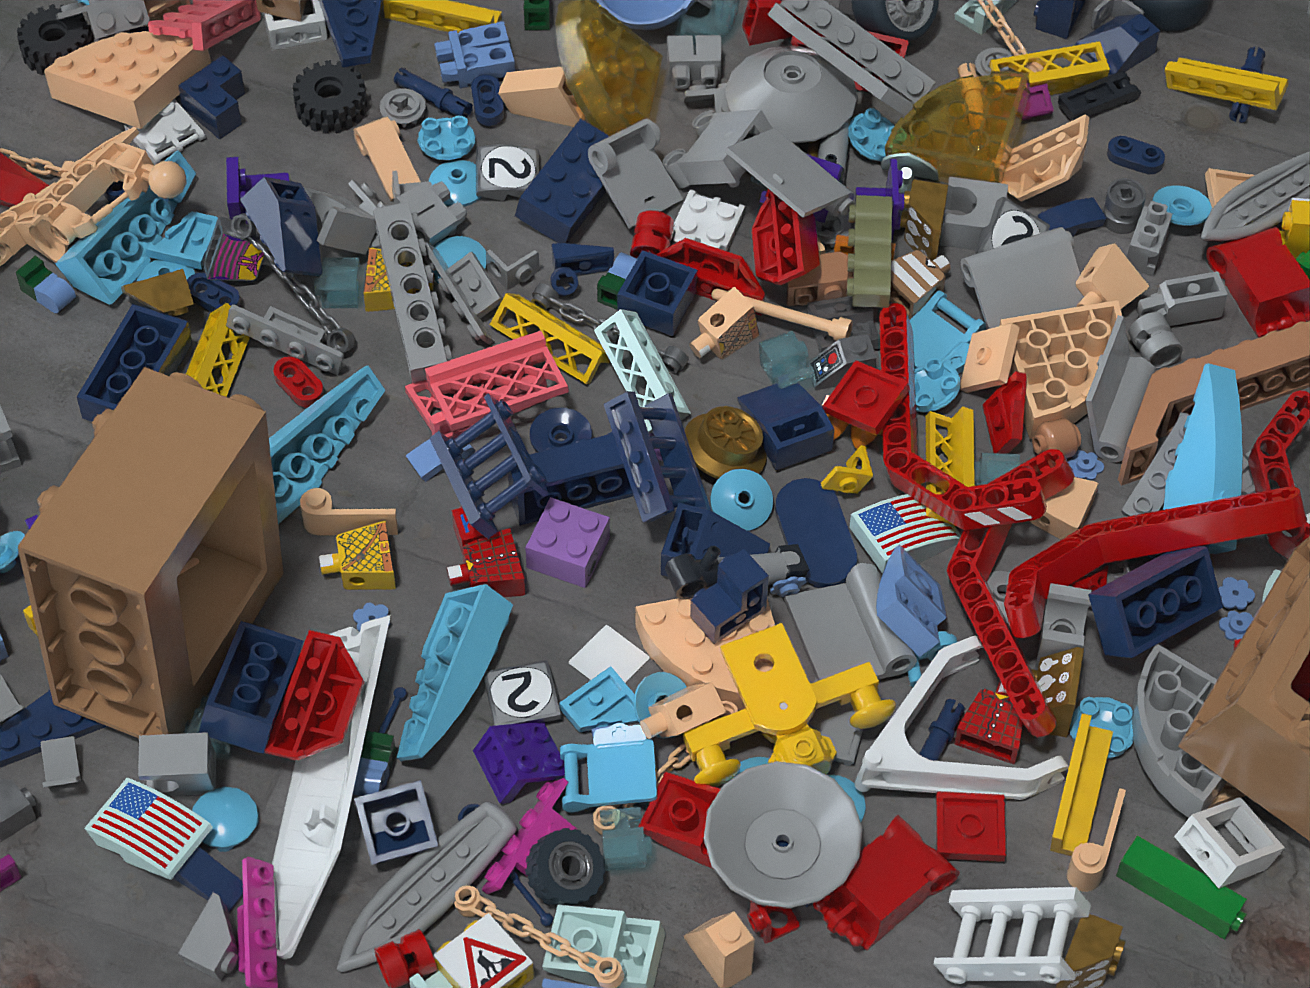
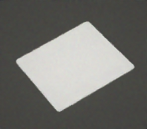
(608, 650)

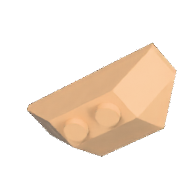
(1046, 160)

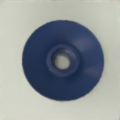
(558, 424)

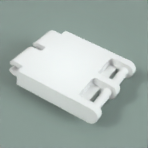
(166, 130)
(708, 221)

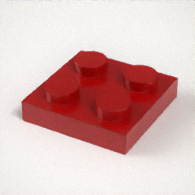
(866, 397)
(970, 826)

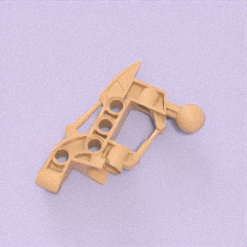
(58, 212)

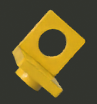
(849, 478)

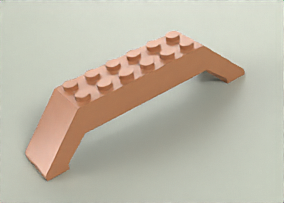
(1263, 370)

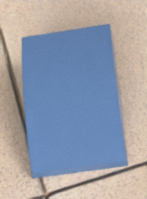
(910, 602)

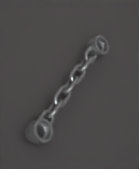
(547, 297)
(334, 339)

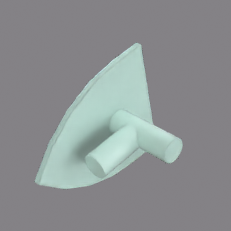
(911, 166)

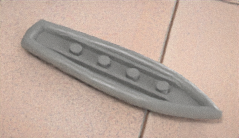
(1259, 201)
(427, 884)

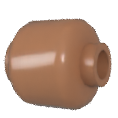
(1058, 435)

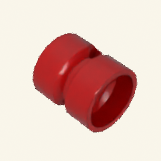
(652, 233)
(393, 963)

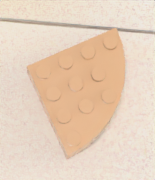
(126, 75)
(1060, 359)
(687, 652)

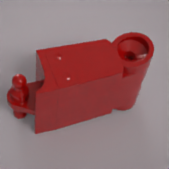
(1263, 280)
(885, 885)

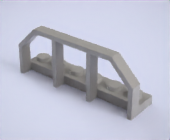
(858, 44)

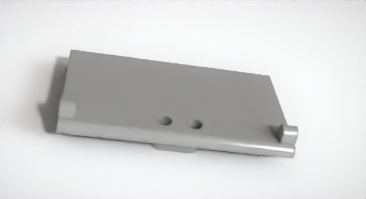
(833, 722)

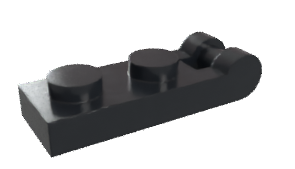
(1099, 96)

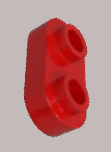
(301, 382)

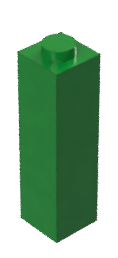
(1182, 888)

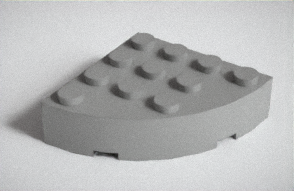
(1163, 710)

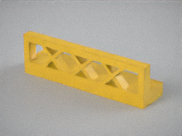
(440, 14)
(1058, 78)
(1225, 83)
(559, 329)
(210, 350)
(958, 449)
(1081, 787)

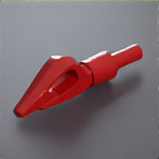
(1091, 583)

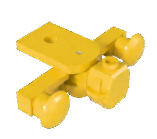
(781, 706)

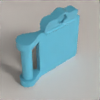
(939, 339)
(618, 768)

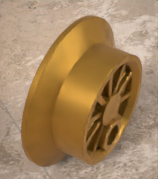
(726, 441)

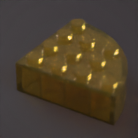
(605, 65)
(965, 125)

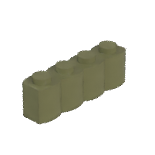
(871, 251)

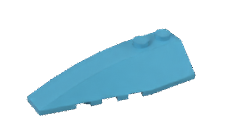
(118, 247)
(315, 437)
(1211, 450)
(456, 659)

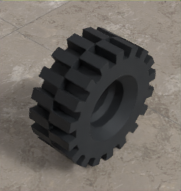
(40, 26)
(329, 112)

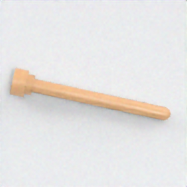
(837, 328)

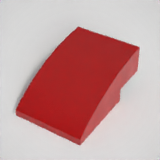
(680, 816)

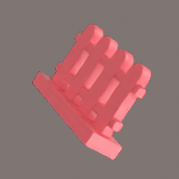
(207, 21)

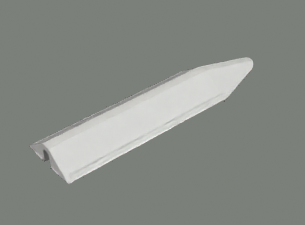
(321, 801)

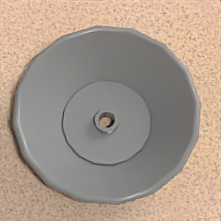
(795, 91)
(788, 805)

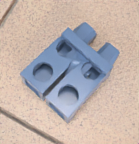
(475, 53)

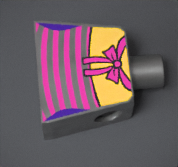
(232, 257)

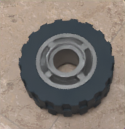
(546, 870)

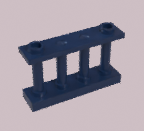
(640, 459)
(460, 470)

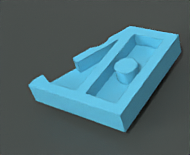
(186, 241)
(600, 703)

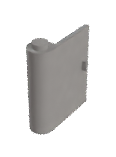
(791, 174)
(1024, 276)
(1116, 395)
(843, 627)

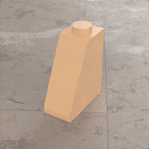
(540, 96)
(723, 948)

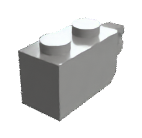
(1187, 299)

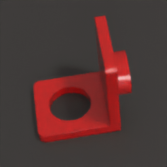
(761, 922)

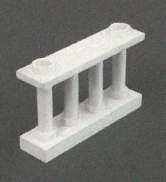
(1002, 906)

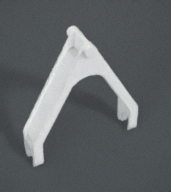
(896, 766)

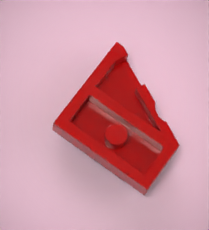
(1006, 413)

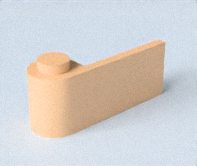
(386, 152)
(322, 519)
(1090, 859)

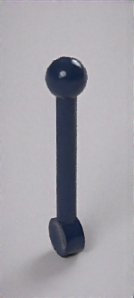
(399, 695)
(545, 918)

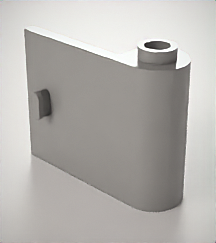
(634, 171)

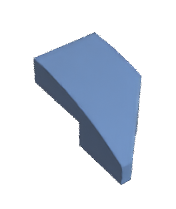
(426, 460)

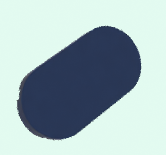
(818, 526)

